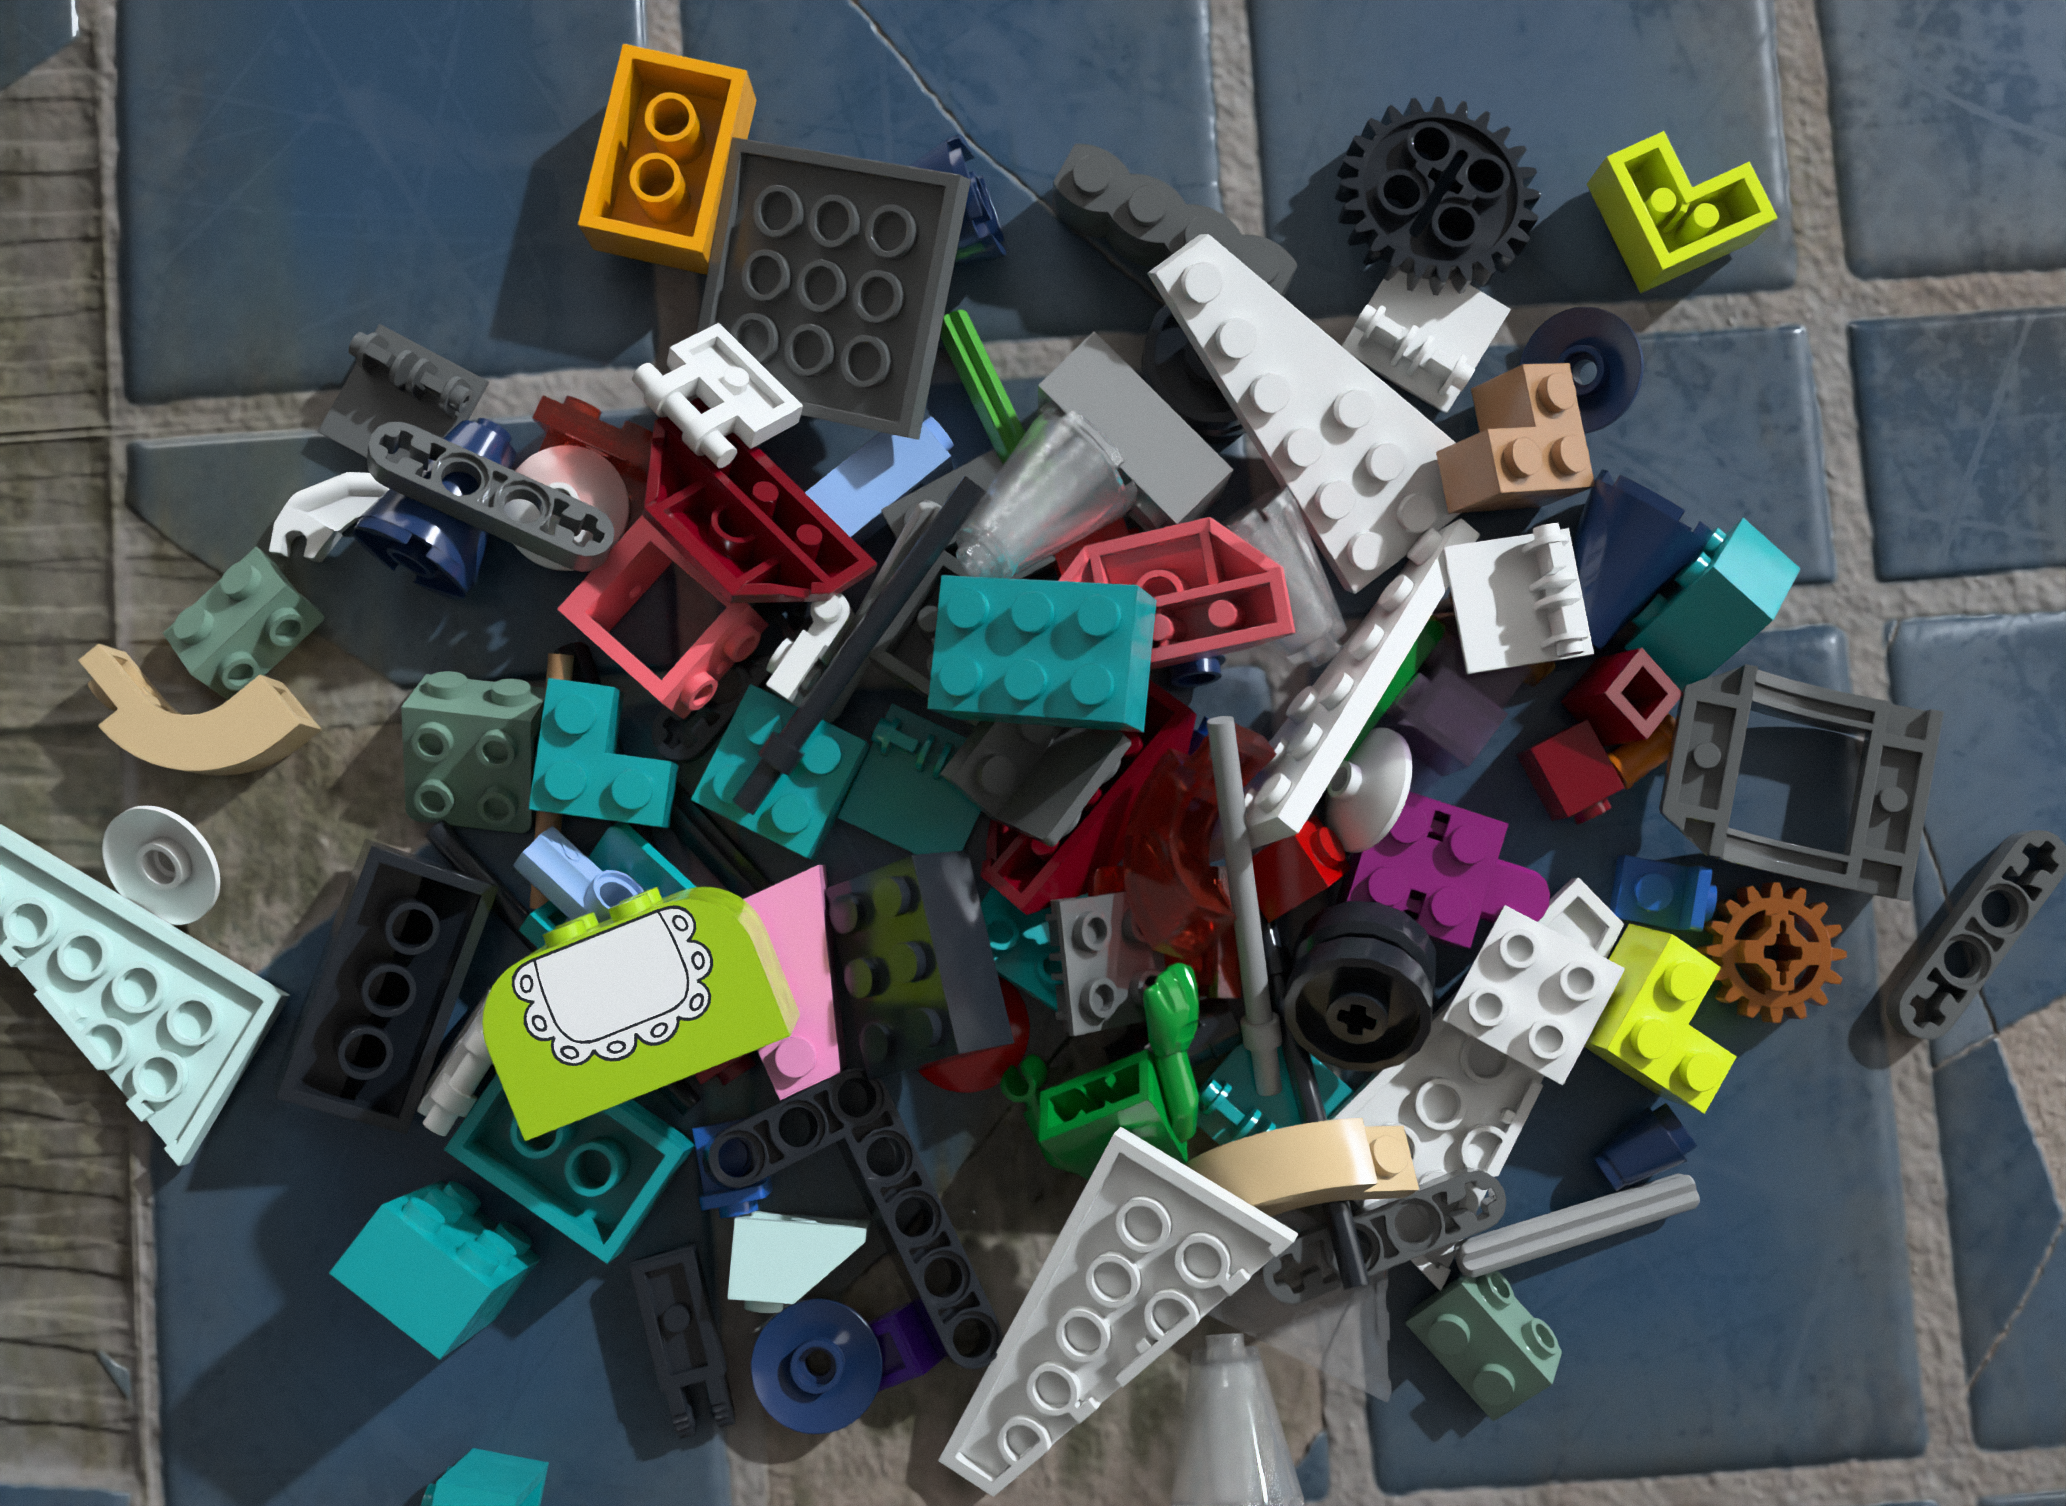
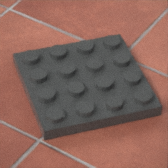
(836, 277)

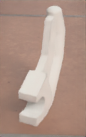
(324, 513)

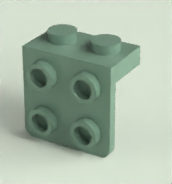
(471, 751)

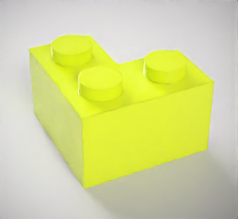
(1668, 224)
(1649, 1017)

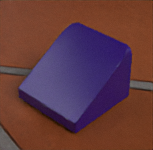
(903, 1346)

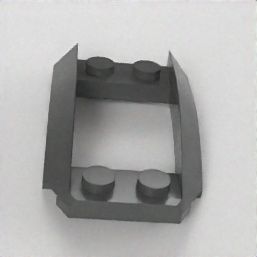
(1888, 792)

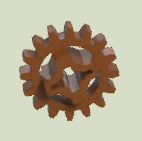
(1773, 927)

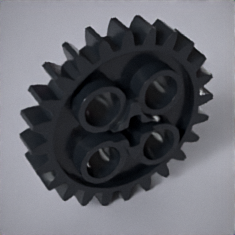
(1488, 225)

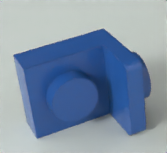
(1663, 894)
(734, 1161)

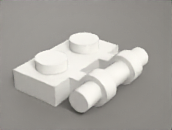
(733, 386)
(800, 663)
(457, 1076)

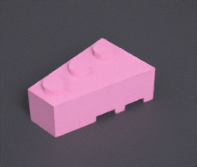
(803, 941)

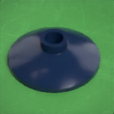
(1598, 337)
(812, 1399)

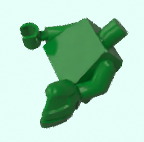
(1139, 1093)

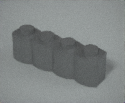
(1150, 219)

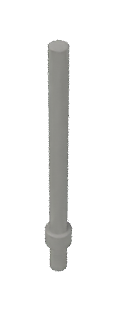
(1260, 1025)

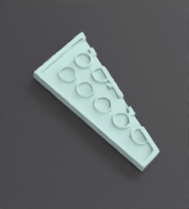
(133, 992)

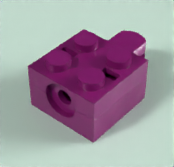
(1445, 870)

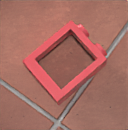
(617, 586)

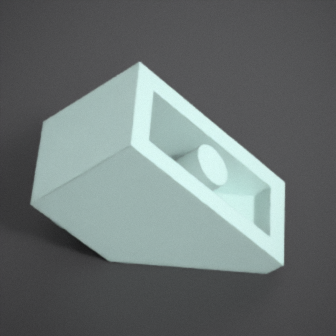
(786, 1255)

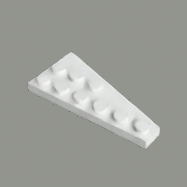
(1333, 711)
(1464, 1097)

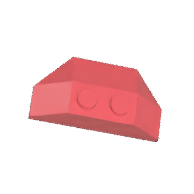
(1207, 583)

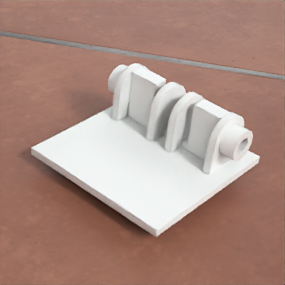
(1424, 338)
(1518, 600)
(1534, 995)

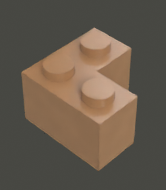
(1527, 444)

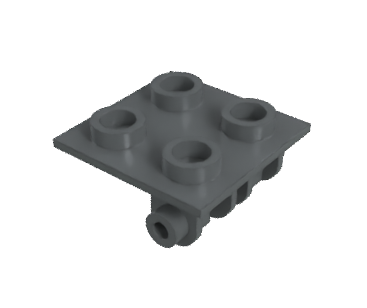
(399, 384)
(1102, 963)

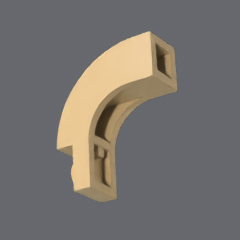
(236, 738)
(1312, 1165)

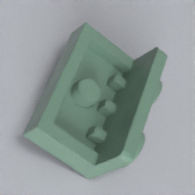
(242, 625)
(1487, 1341)

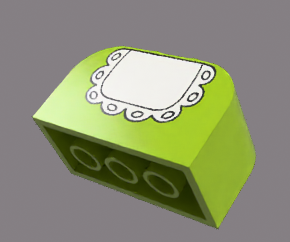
(634, 1004)

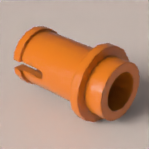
(1640, 757)

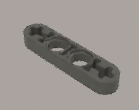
(486, 505)
(1985, 941)
(1385, 1245)

